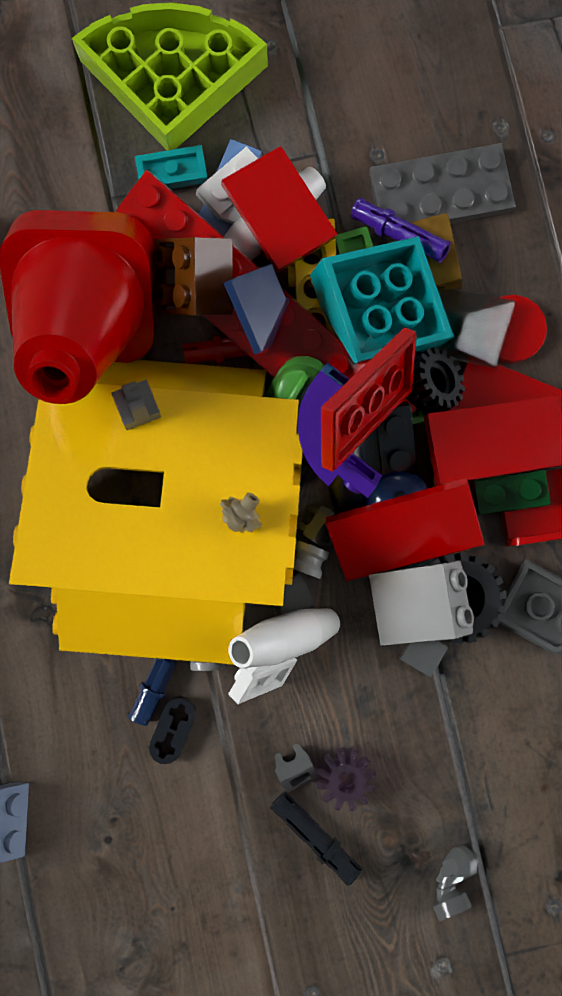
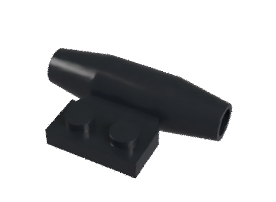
(385, 450)

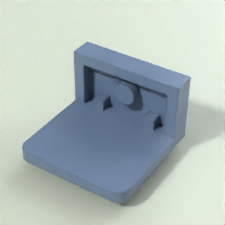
(13, 820)

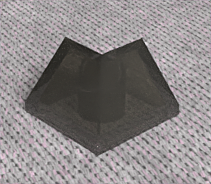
(477, 326)

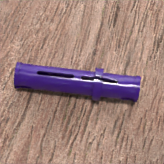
(387, 223)

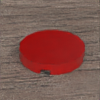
(525, 331)

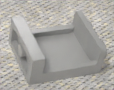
(421, 604)

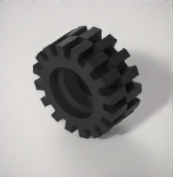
(445, 392)

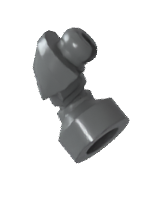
(457, 866)

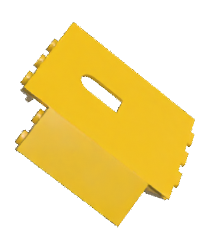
(172, 574)

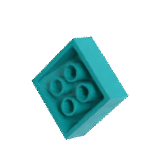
(377, 294)

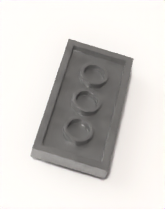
(459, 183)

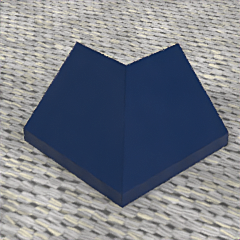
(258, 305)

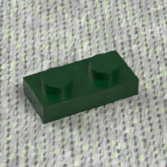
(512, 492)

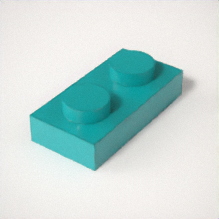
(175, 167)

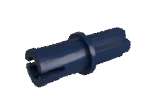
(152, 691)

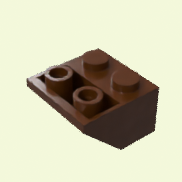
(193, 275)

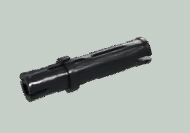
(322, 844)

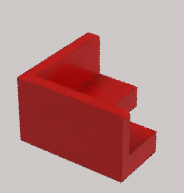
(537, 523)

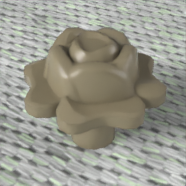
(241, 514)

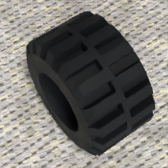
(487, 594)

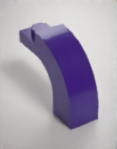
(355, 472)

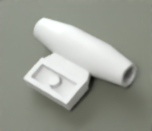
(219, 203)
(270, 647)

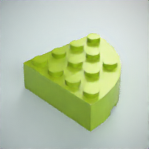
(171, 64)

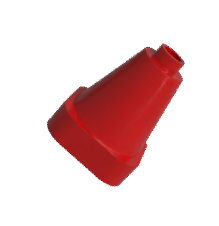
(76, 298)

